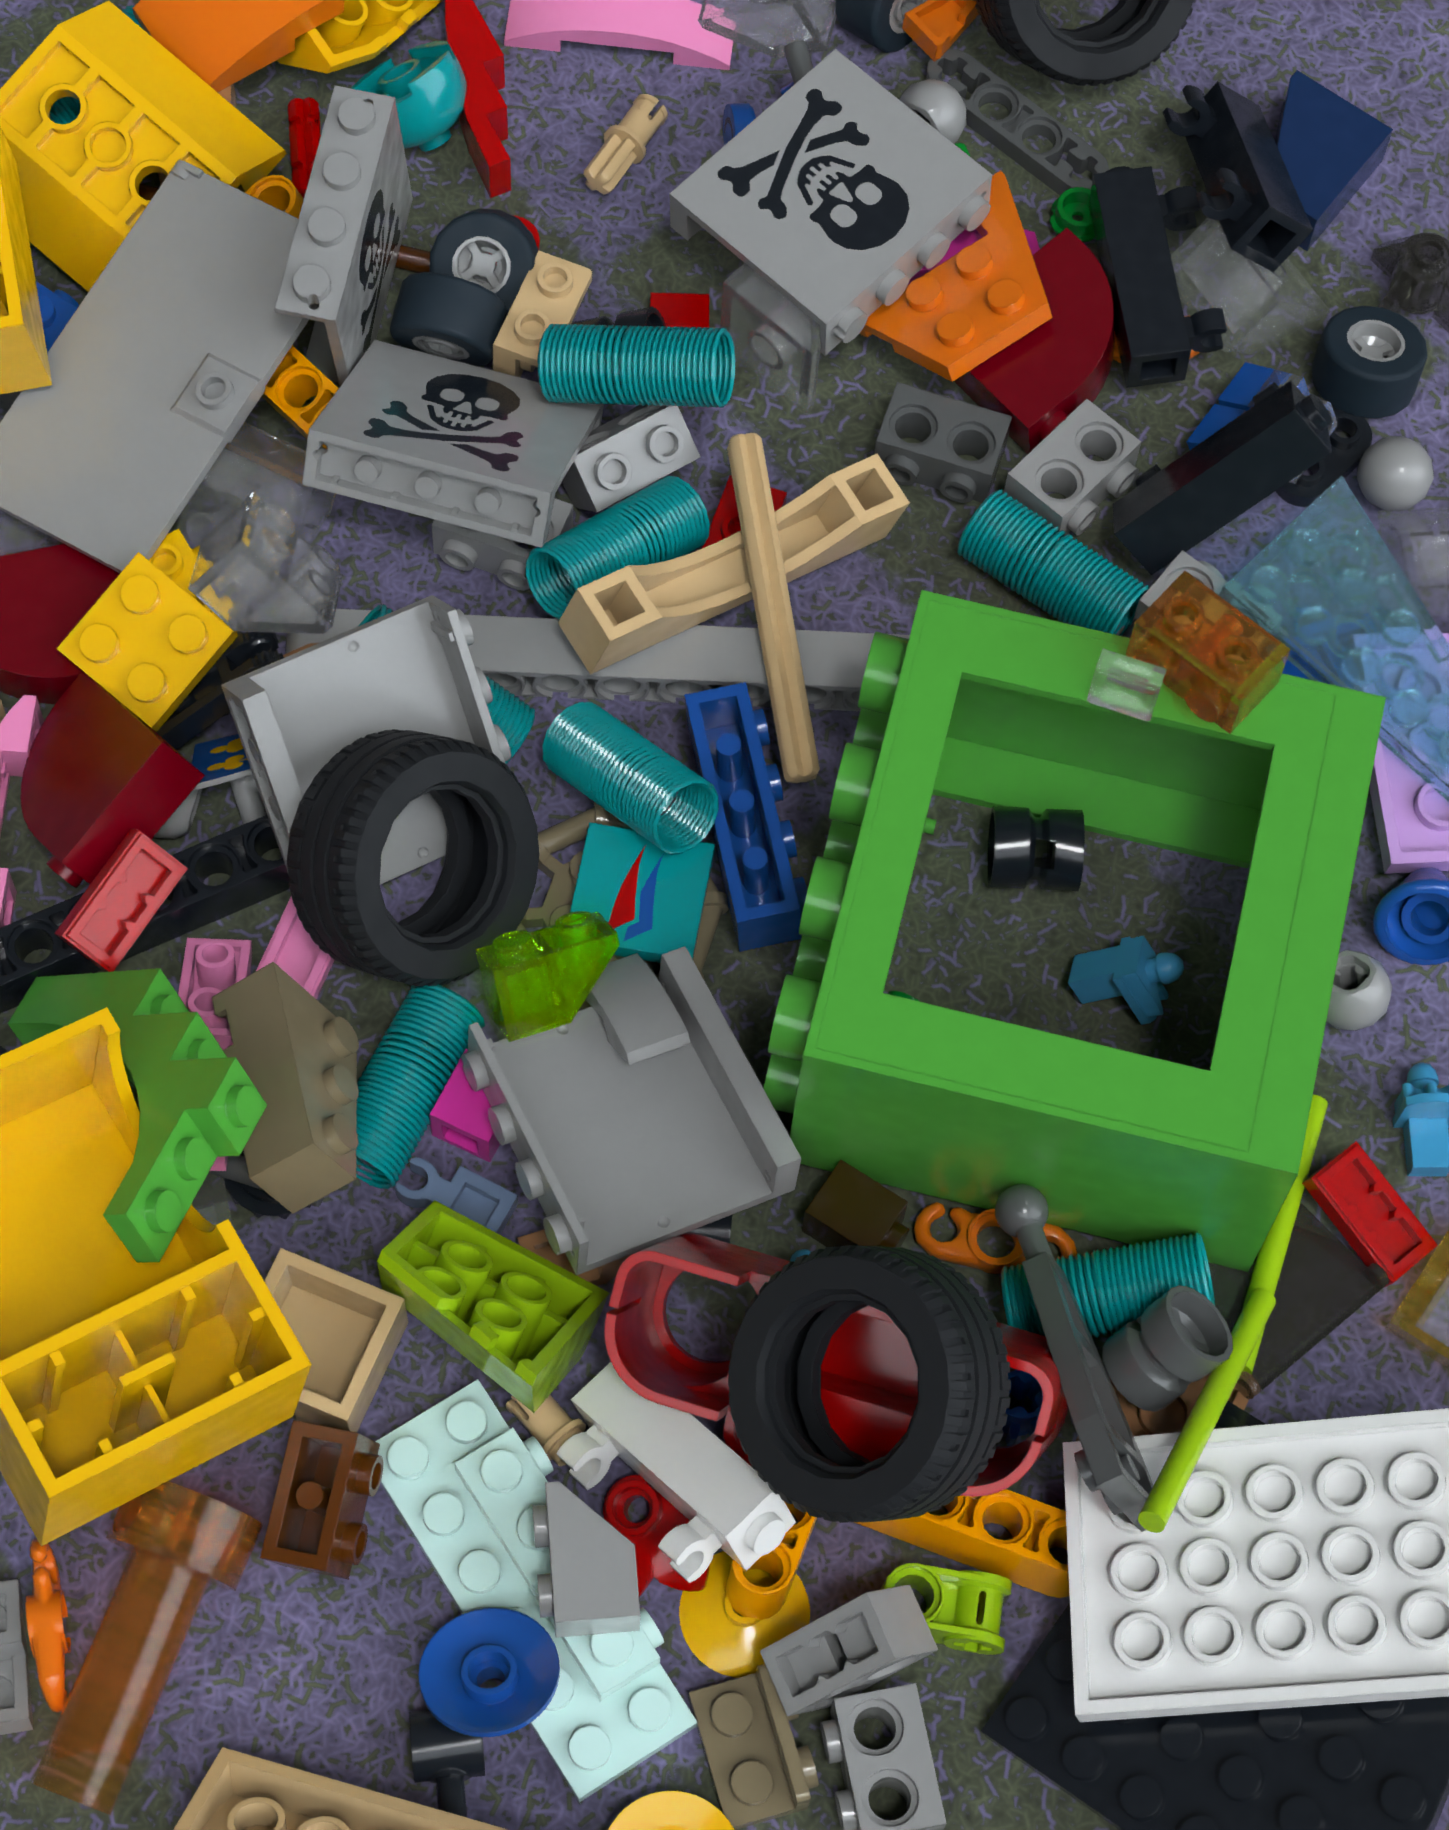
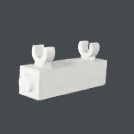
(687, 1466)

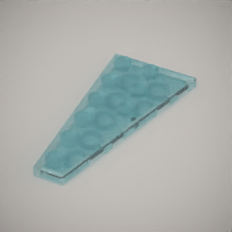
(1354, 624)

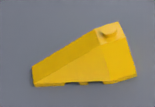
(356, 34)

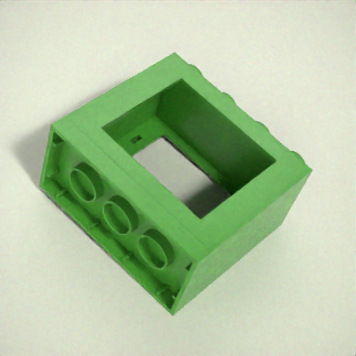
(967, 1104)

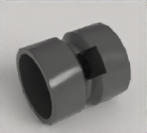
(1167, 1348)

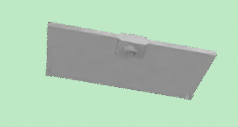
(152, 371)

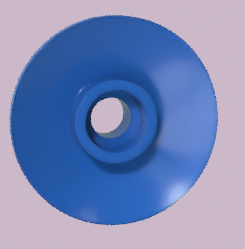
(485, 1647)

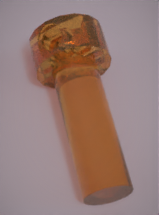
(176, 1549)

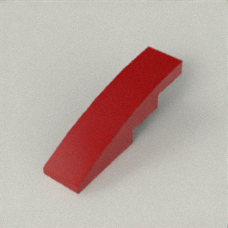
(484, 110)

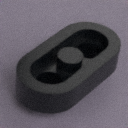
(1342, 461)

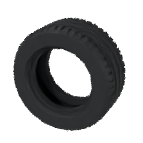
(1093, 54)
(341, 839)
(778, 1383)

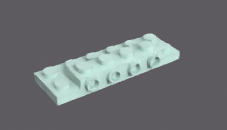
(468, 1502)

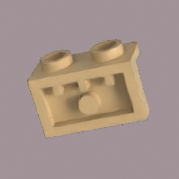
(546, 297)

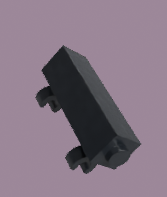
(1242, 174)
(1137, 260)
(1222, 475)

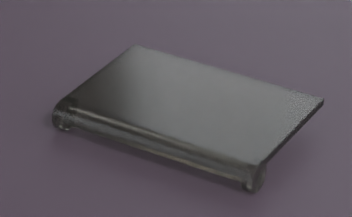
(1313, 1296)

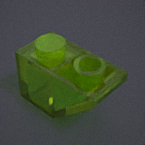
(545, 974)

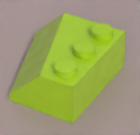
(492, 1300)

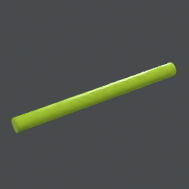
(1273, 1251)
(1205, 1413)

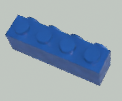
(747, 832)

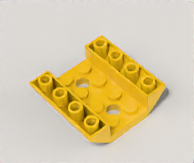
(134, 120)

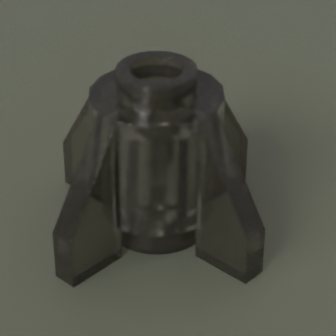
(1417, 275)

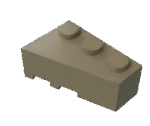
(308, 1078)

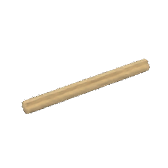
(773, 608)

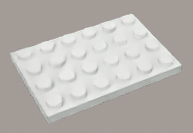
(1283, 1580)

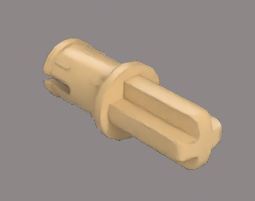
(624, 144)

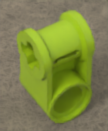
(953, 1605)

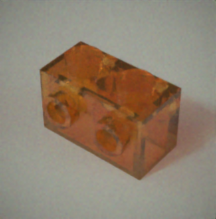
(1210, 652)

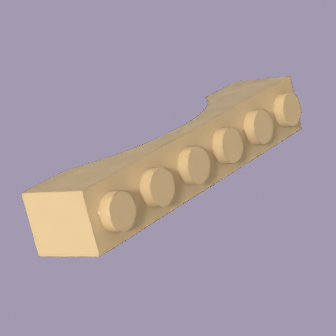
(662, 599)

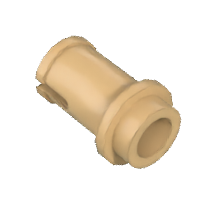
(548, 1425)

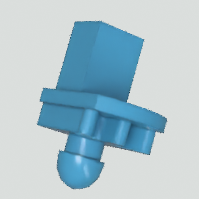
(1128, 972)
(1425, 1122)

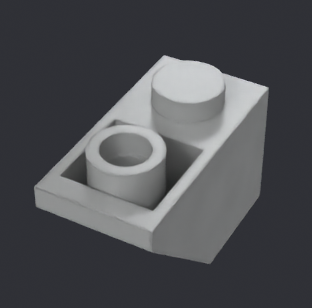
(591, 1568)

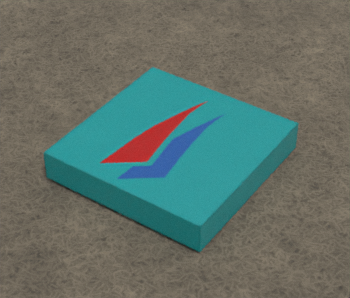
(643, 891)

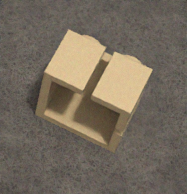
(344, 1331)

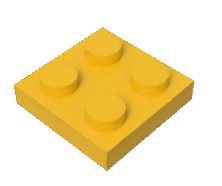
(147, 642)

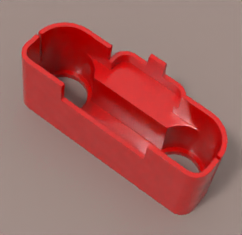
(865, 1373)

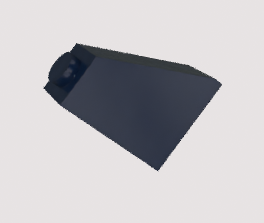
(1326, 149)

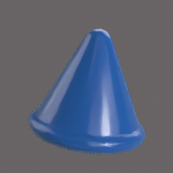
(1427, 897)

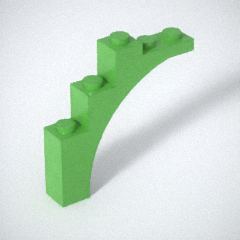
(188, 1092)

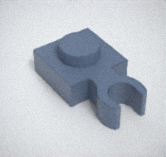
(466, 1194)

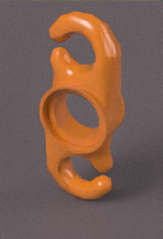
(964, 1247)
(45, 1625)

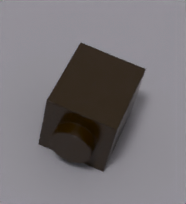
(855, 1212)

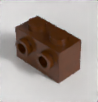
(322, 1500)

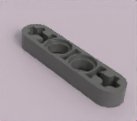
(1023, 121)

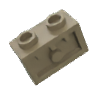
(752, 1750)

